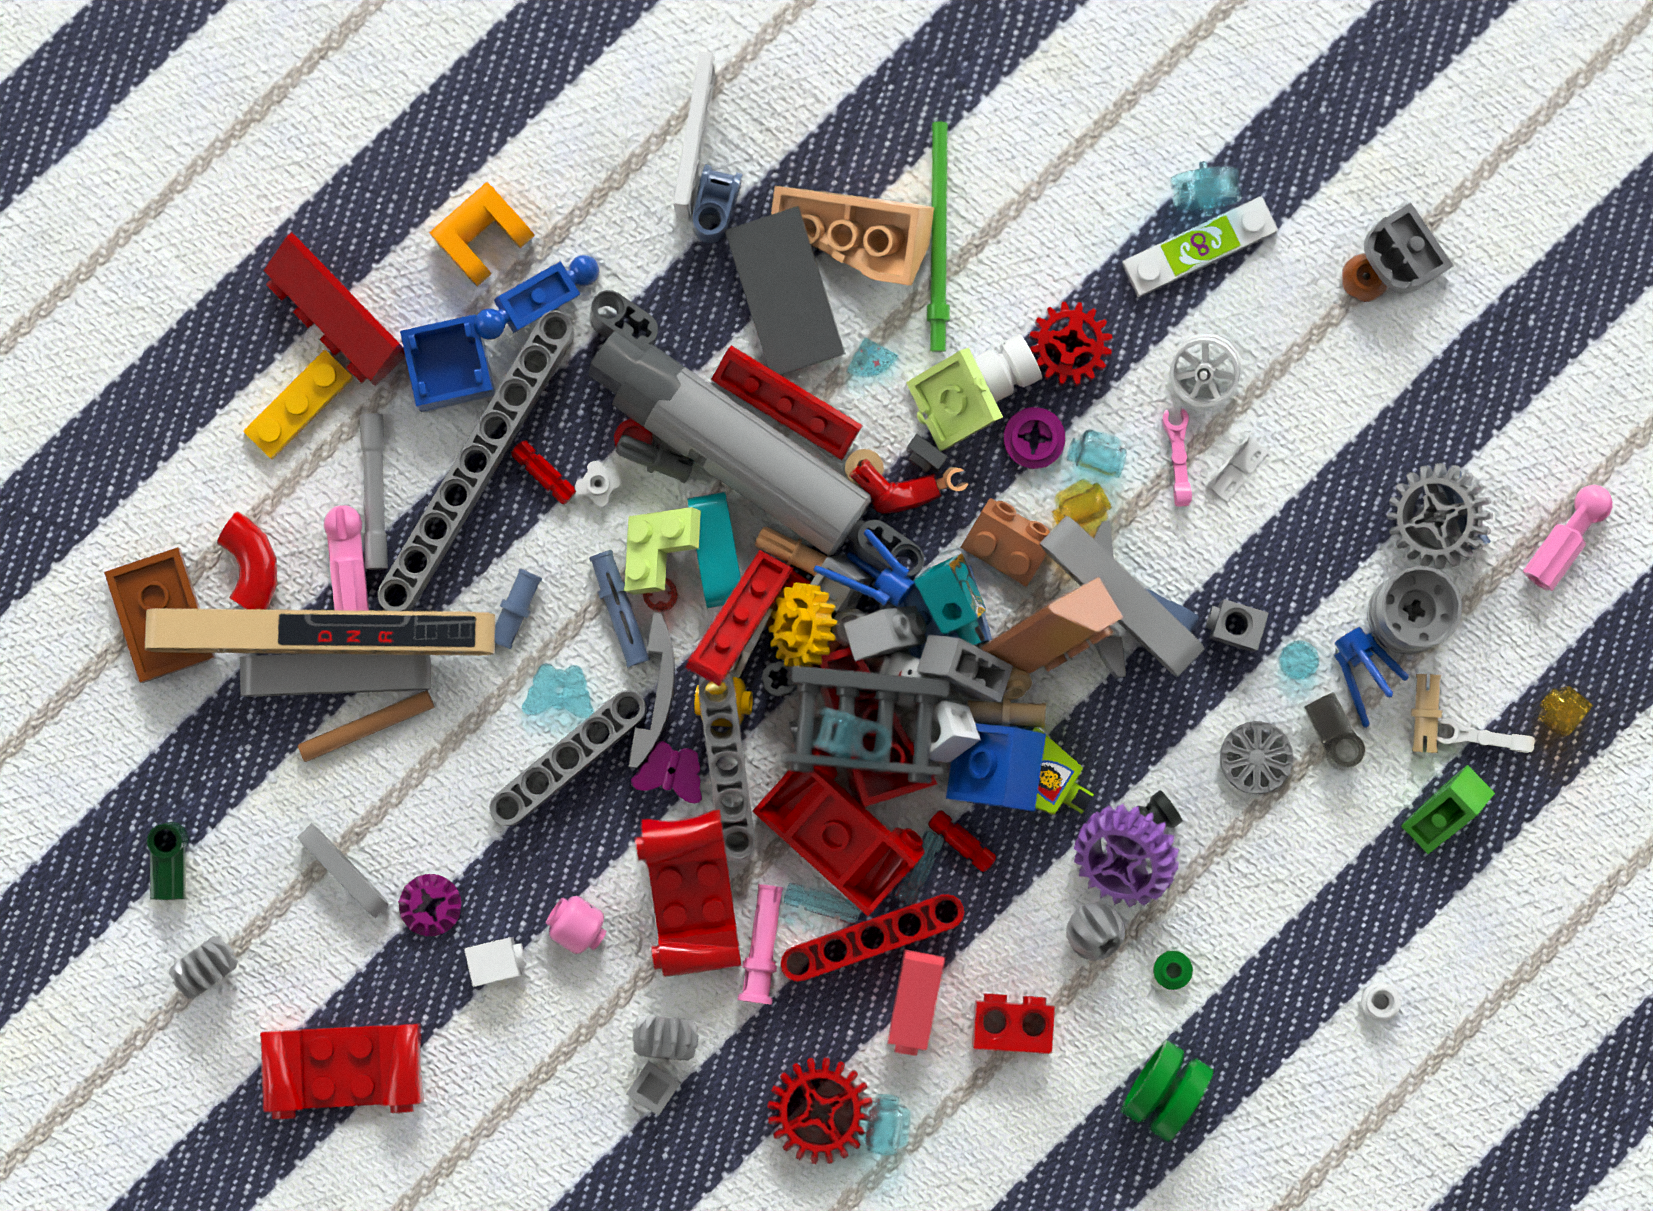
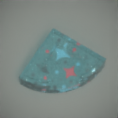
(871, 360)

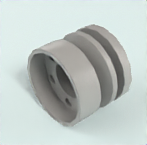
(1433, 601)

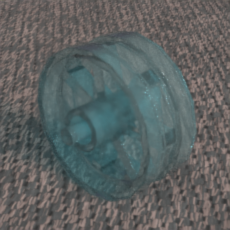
(1205, 188)

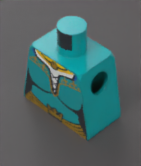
(950, 584)

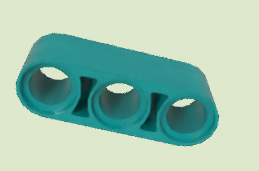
(716, 549)

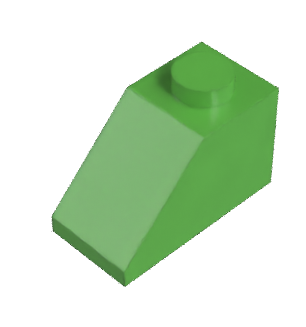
(1448, 809)

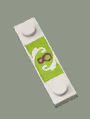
(1199, 246)

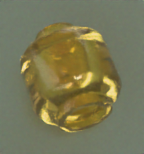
(1083, 503)

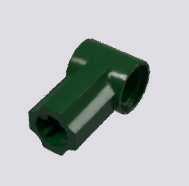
(167, 866)

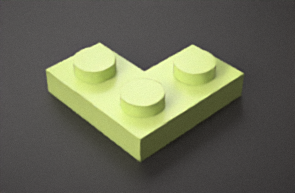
(650, 540)

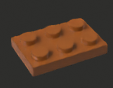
(153, 584)

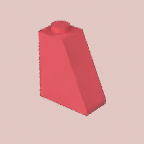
(915, 1001)

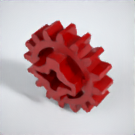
(1087, 348)

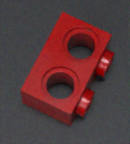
(1012, 1035)

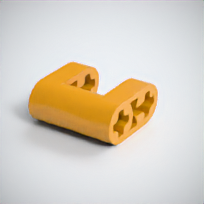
(469, 221)

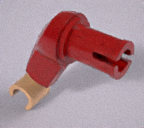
(902, 496)

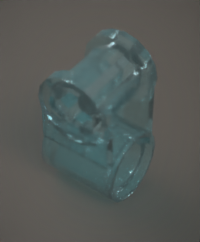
(849, 735)

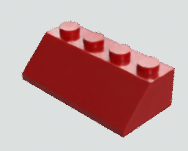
(333, 310)

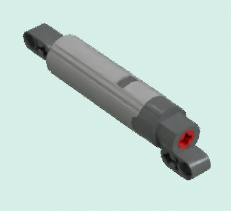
(733, 440)

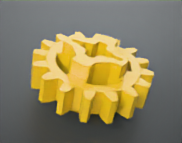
(802, 625)

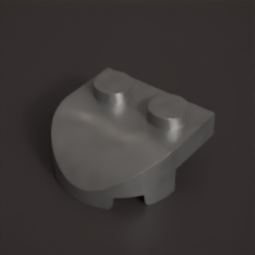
(1405, 251)

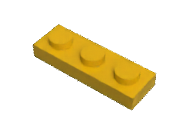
(298, 404)

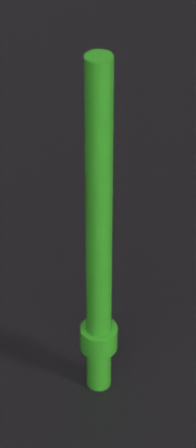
(938, 311)

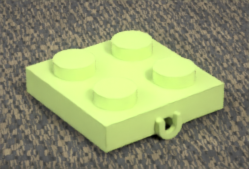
(954, 399)

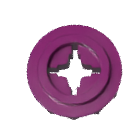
(1048, 426)
(447, 911)

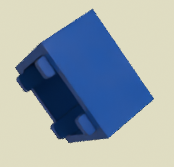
(447, 363)
(999, 769)

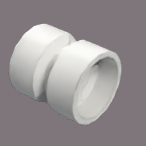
(1008, 367)

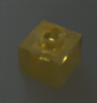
(1563, 710)

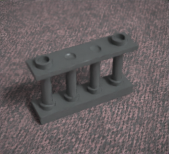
(886, 690)

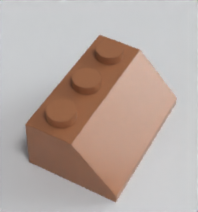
(1058, 630)

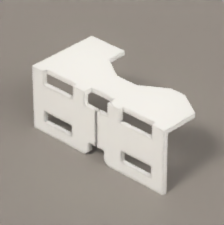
(1242, 463)

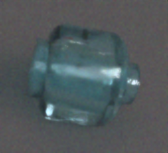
(1097, 456)
(885, 1125)

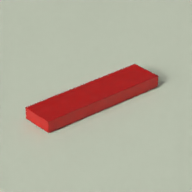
(786, 402)
(739, 618)

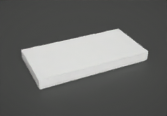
(695, 135)

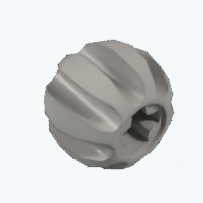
(1095, 931)

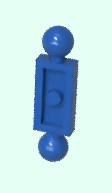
(536, 297)

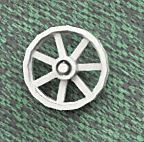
(1205, 370)

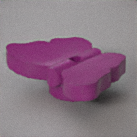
(683, 778)

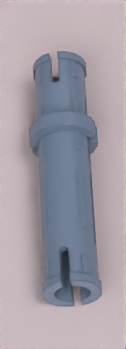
(605, 564)

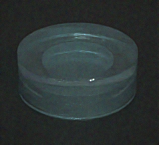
(1298, 660)

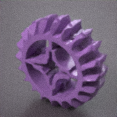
(1129, 842)

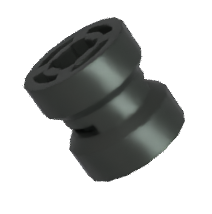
(1162, 810)

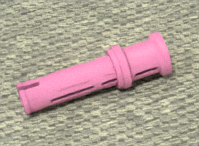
(760, 961)

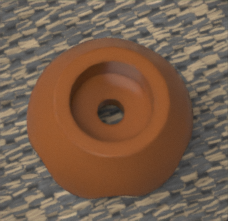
(1356, 285)

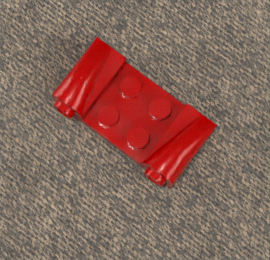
(839, 835)
(690, 894)
(341, 1068)

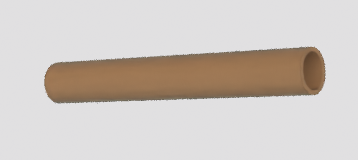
(366, 726)

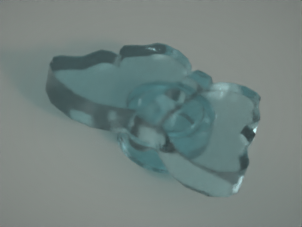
(544, 696)

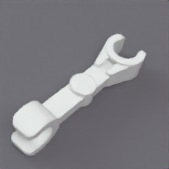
(1515, 742)

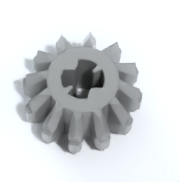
(203, 967)
(665, 1038)

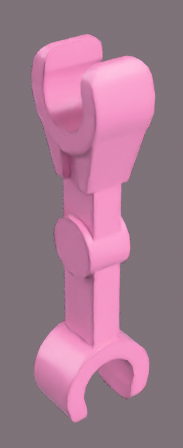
(1176, 435)

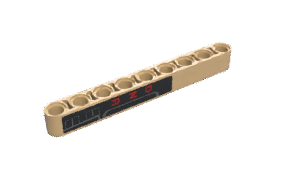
(320, 632)

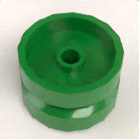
(1172, 1093)

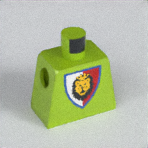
(1058, 780)

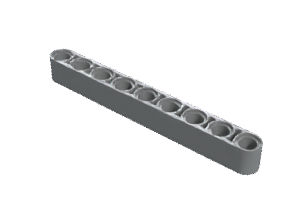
(477, 443)

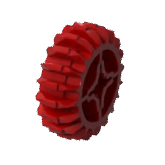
(789, 1127)

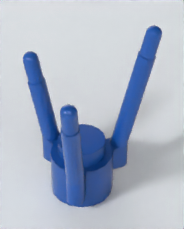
(891, 585)
(1357, 648)

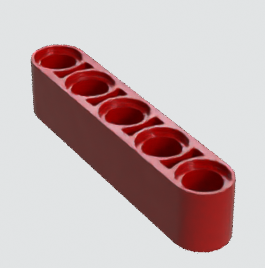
(891, 937)

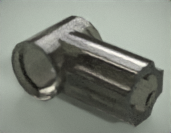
(1332, 728)

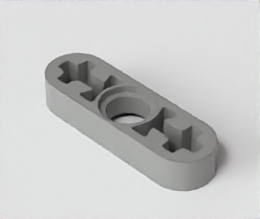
(343, 870)

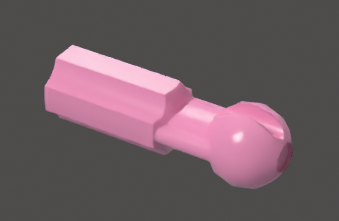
(1566, 541)
(346, 558)

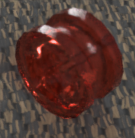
(662, 606)

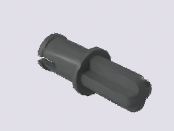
(655, 458)

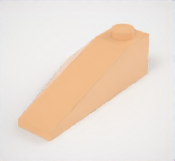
(869, 234)

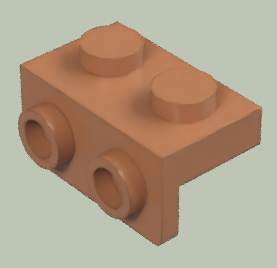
(1007, 541)

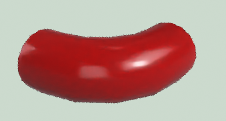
(255, 562)

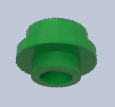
(1161, 964)

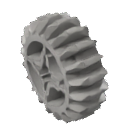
(1434, 499)

